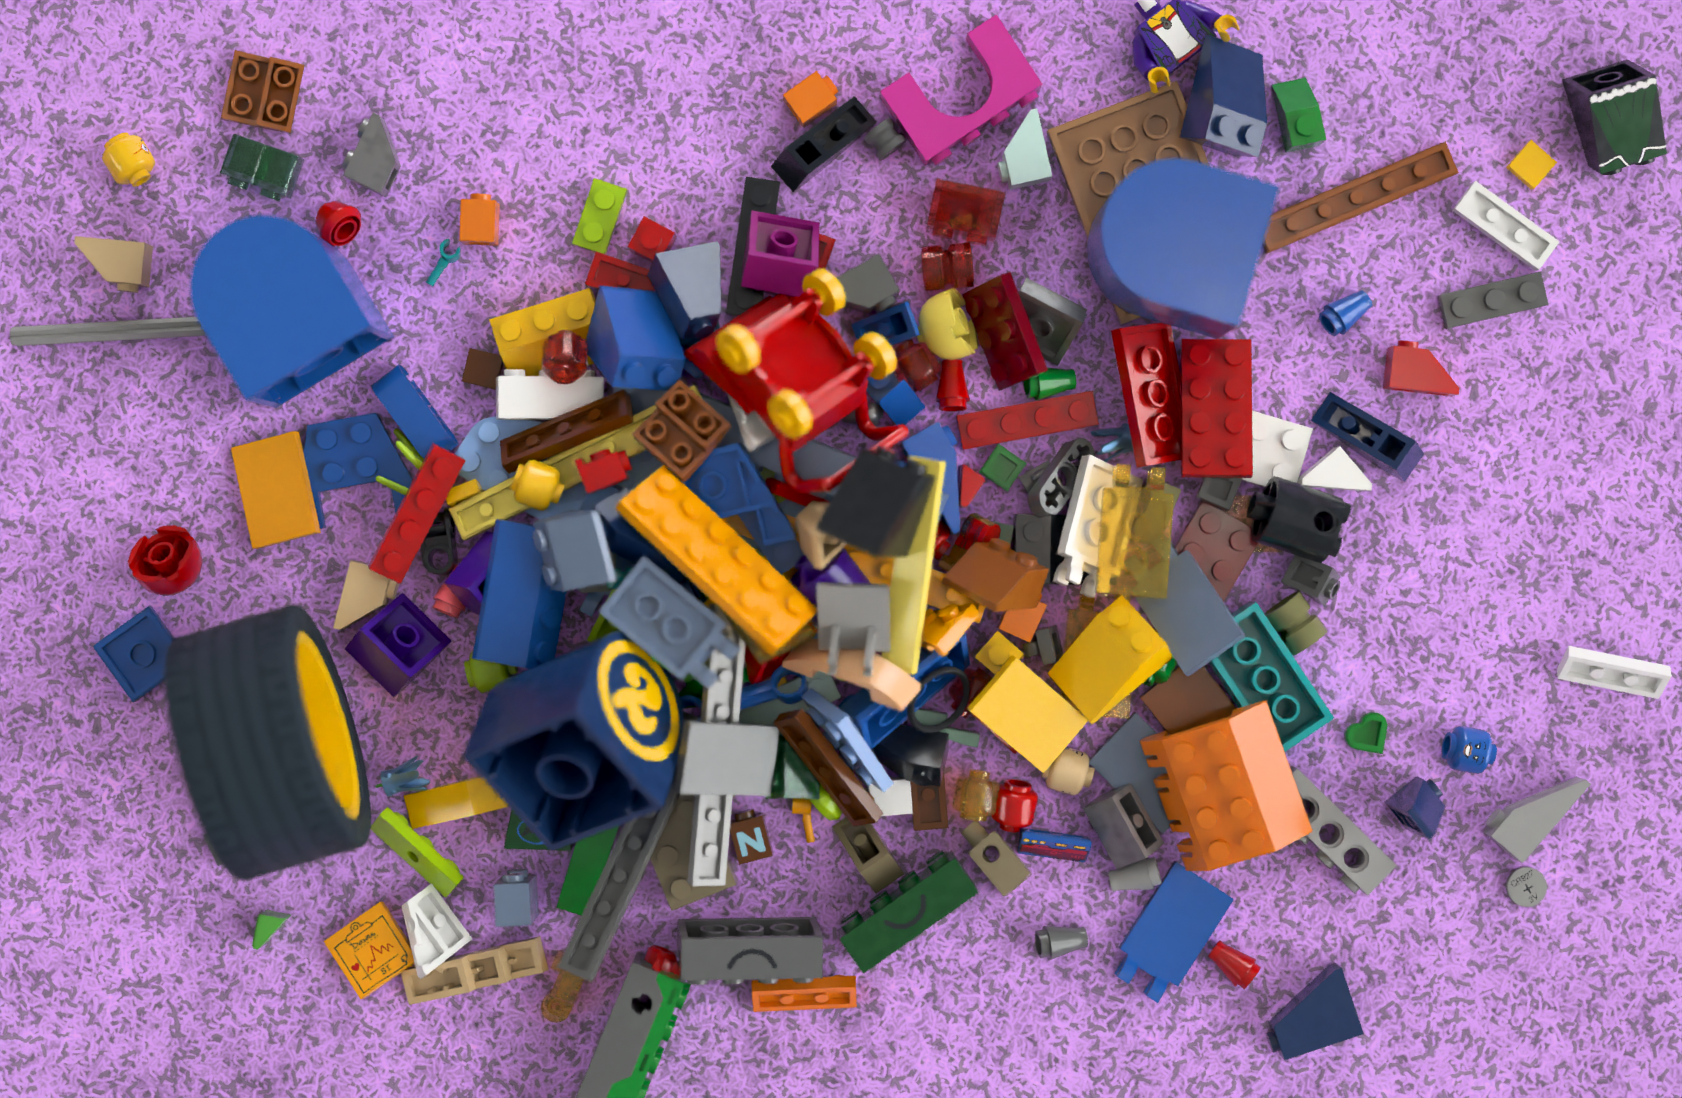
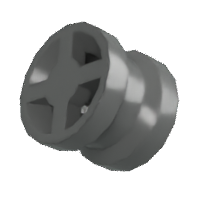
(885, 139)

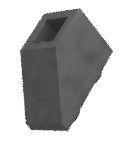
(374, 160)

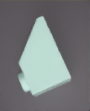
(1026, 155)

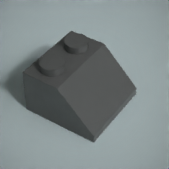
(869, 286)

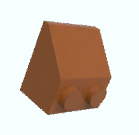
(998, 576)

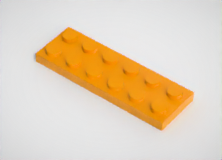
(717, 559)

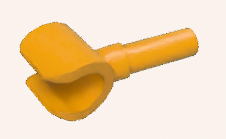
(804, 807)

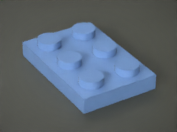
(846, 740)

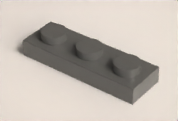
(1493, 300)

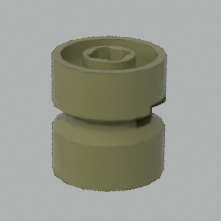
(1295, 623)

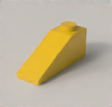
(452, 802)

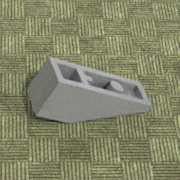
(1528, 821)

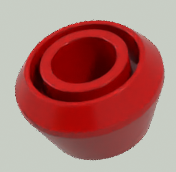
(338, 222)

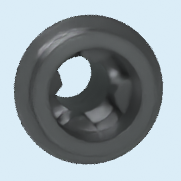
(1058, 941)

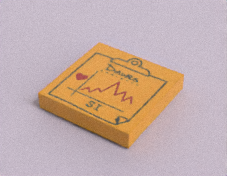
(371, 950)

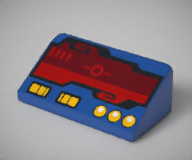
(1054, 845)

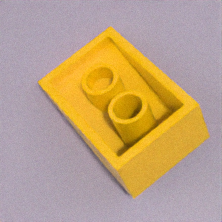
(1109, 660)

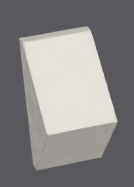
(1335, 472)

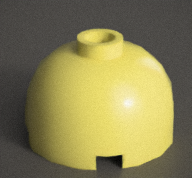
(946, 326)

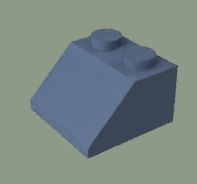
(573, 550)

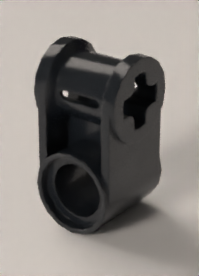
(440, 538)

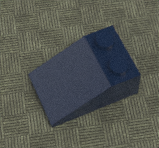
(1227, 100)

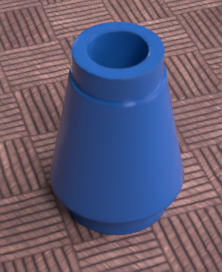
(1345, 312)

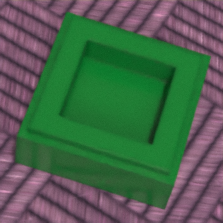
(1002, 467)

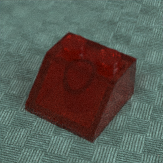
(965, 211)

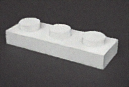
(1505, 226)
(1614, 672)

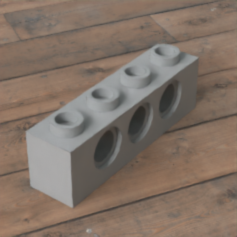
(1372, 863)

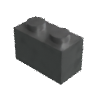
(1123, 826)

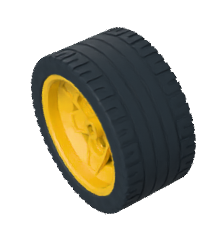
(266, 742)

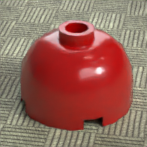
(166, 561)

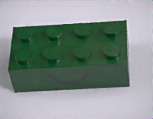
(906, 911)

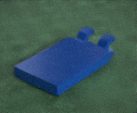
(1172, 929)

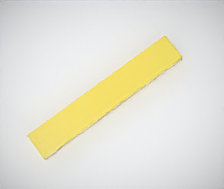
(912, 579)

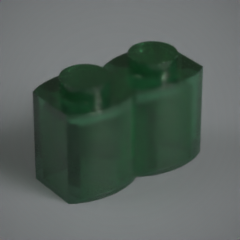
(262, 167)

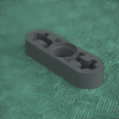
(1048, 481)

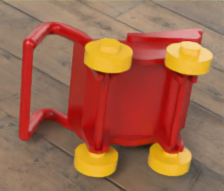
(799, 371)

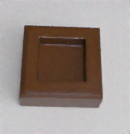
(482, 368)

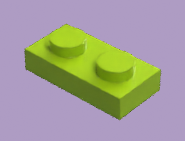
(599, 216)

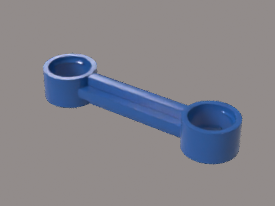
(761, 692)

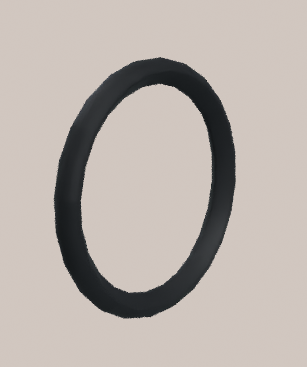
(966, 693)

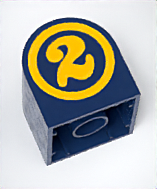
(581, 740)

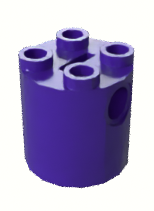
(838, 570)

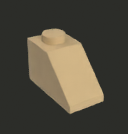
(119, 261)
(815, 544)
(362, 594)

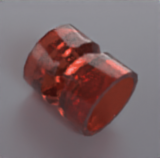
(947, 266)

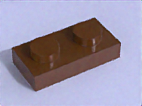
(929, 806)

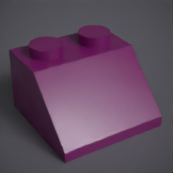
(779, 253)

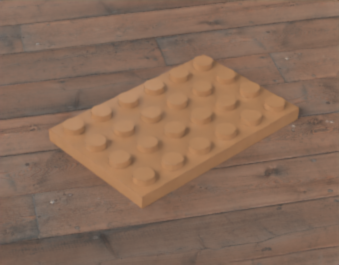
(1114, 142)

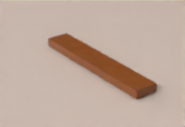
(1359, 196)

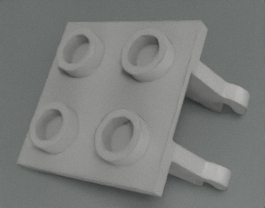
(853, 619)

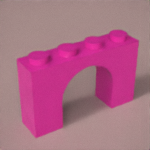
(935, 133)

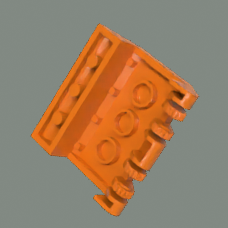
(1228, 788)

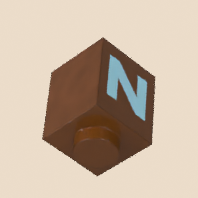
(750, 836)

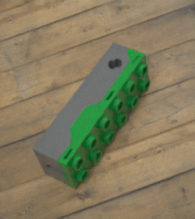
(635, 1028)

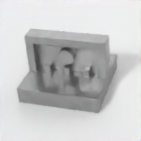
(1052, 318)

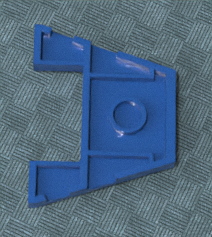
(350, 455)
(734, 486)

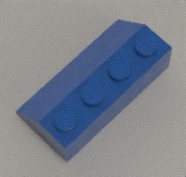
(518, 609)
(877, 721)

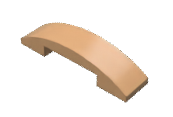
(888, 682)

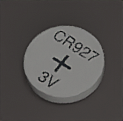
(1526, 886)

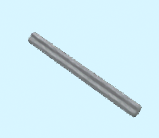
(106, 331)

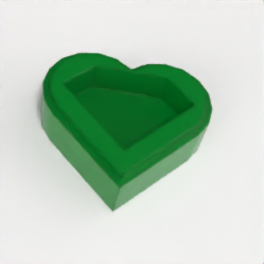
(1367, 734)

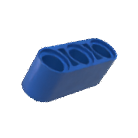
(411, 412)

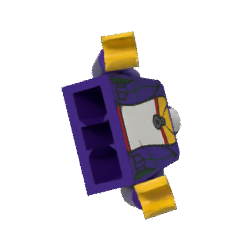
(1173, 36)

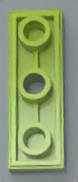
(417, 851)

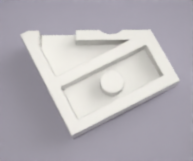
(432, 930)

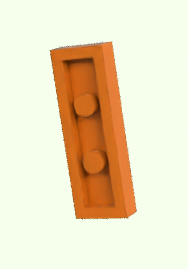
(821, 993)

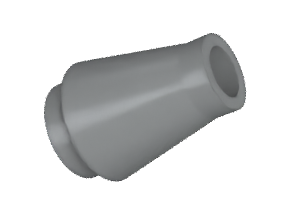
(1136, 876)

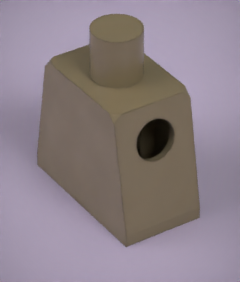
(1007, 870)

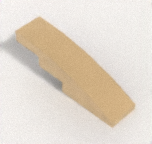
(476, 970)

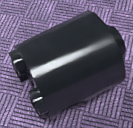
(1297, 519)

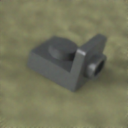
(1312, 579)

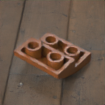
(262, 91)
(681, 431)

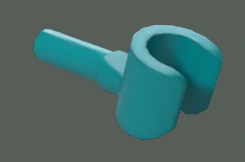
(443, 262)

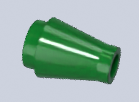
(1050, 383)

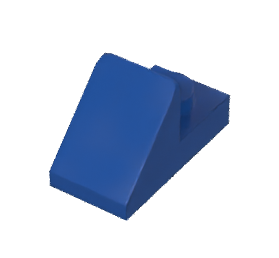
(893, 324)
(895, 398)

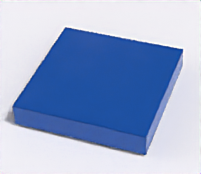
(137, 653)

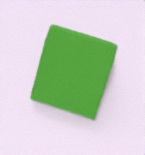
(267, 925)

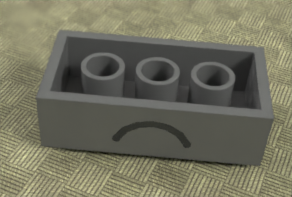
(749, 949)

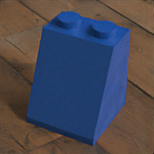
(634, 340)

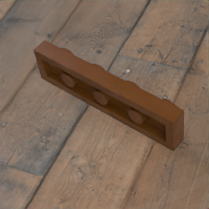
(567, 431)
(828, 767)

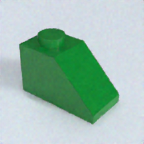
(1298, 115)

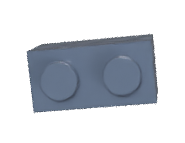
(516, 898)

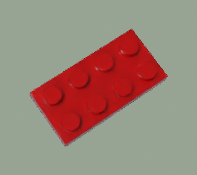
(1150, 391)
(1216, 408)

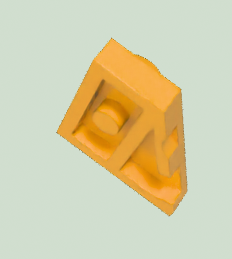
(946, 626)

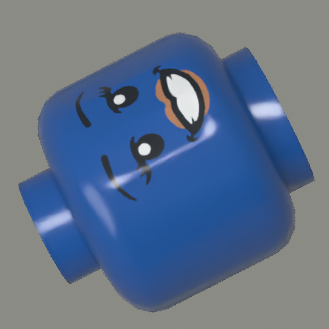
(1468, 749)

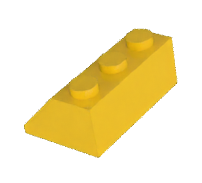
(523, 332)

